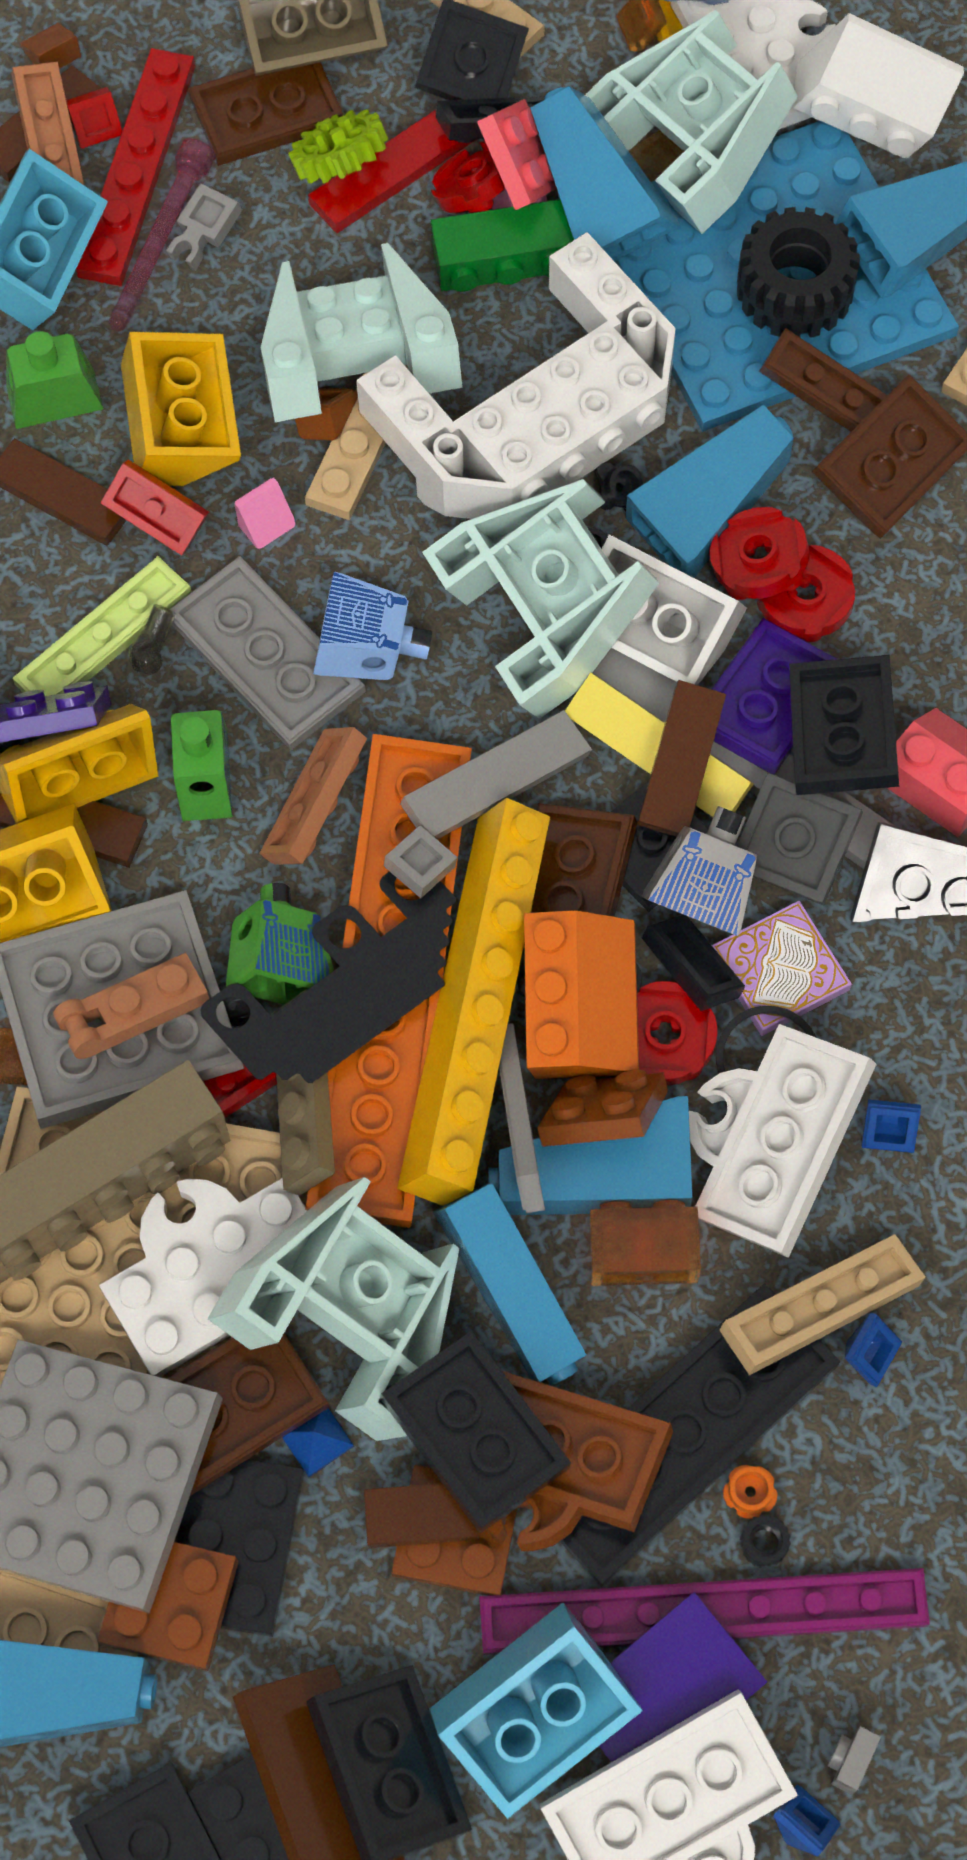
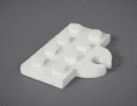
(764, 33)
(776, 1136)
(188, 1265)
(677, 1793)

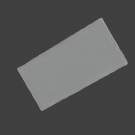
(263, 652)

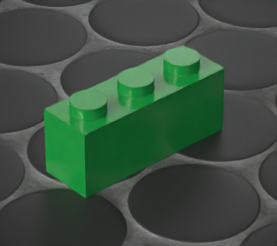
(498, 245)

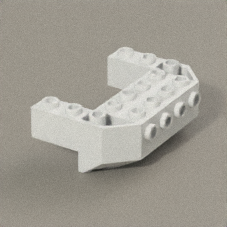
(551, 420)

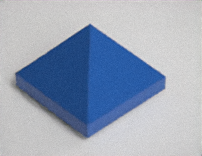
(891, 1126)
(872, 1349)
(318, 1442)
(806, 1823)

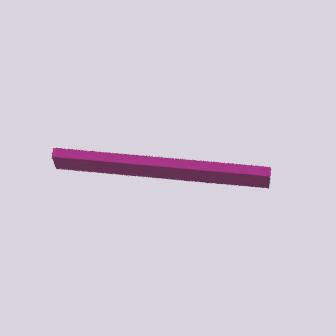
(741, 1606)

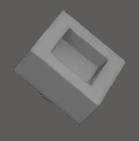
(420, 861)
(852, 1759)

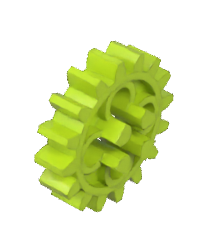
(338, 146)

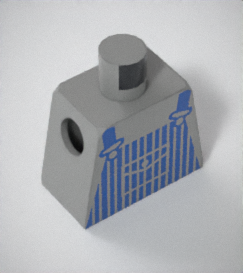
(706, 874)

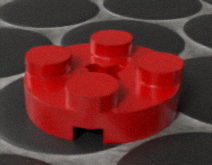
(467, 182)
(766, 576)
(819, 615)
(682, 1057)

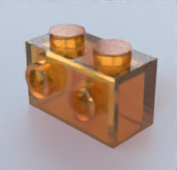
(644, 1244)

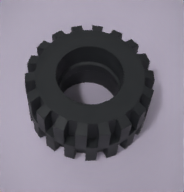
(803, 242)

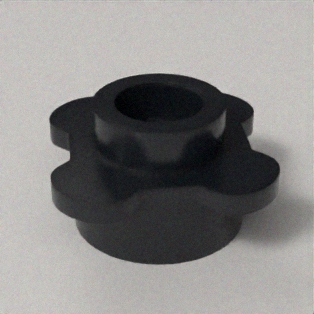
(609, 476)

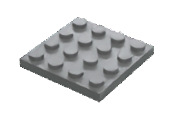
(85, 959)
(95, 1472)

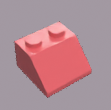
(935, 769)

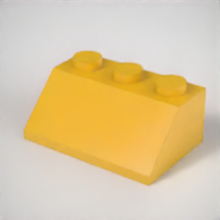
(179, 405)
(79, 764)
(48, 874)

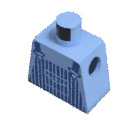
(366, 631)

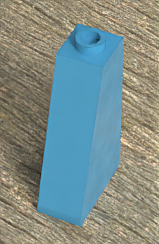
(598, 176)
(907, 225)
(702, 491)
(610, 1170)
(511, 1284)
(69, 1691)

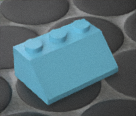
(42, 237)
(534, 1710)

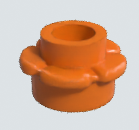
(755, 1477)

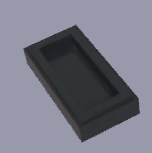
(693, 962)

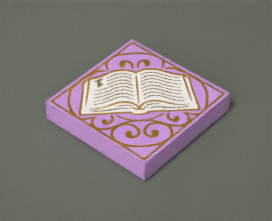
(783, 966)

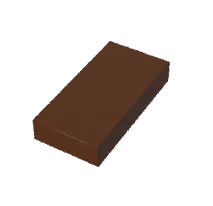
(415, 1516)

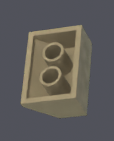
(308, 31)

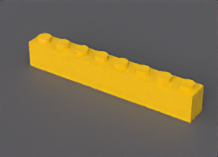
(474, 1005)

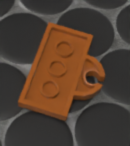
(611, 1466)

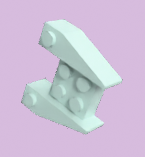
(705, 107)
(353, 331)
(555, 581)
(356, 1286)

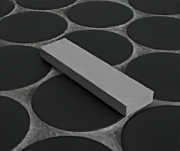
(496, 776)
(520, 1125)

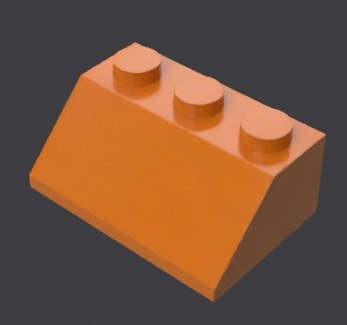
(580, 994)

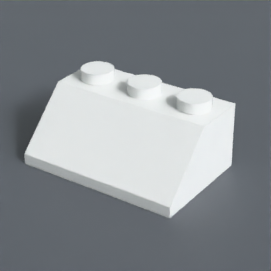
(876, 86)
(680, 624)

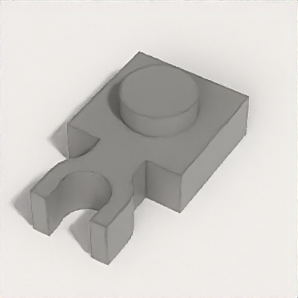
(204, 221)

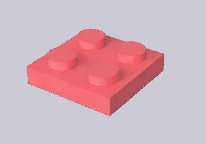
(518, 153)

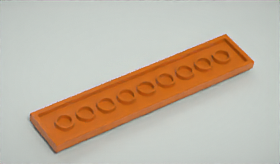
(380, 1082)

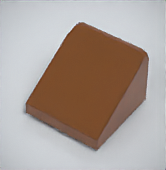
(52, 45)
(335, 408)

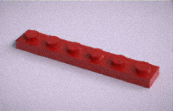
(137, 166)

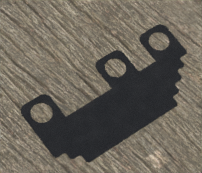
(353, 1004)

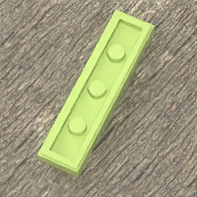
(104, 631)

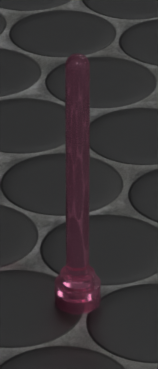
(193, 161)

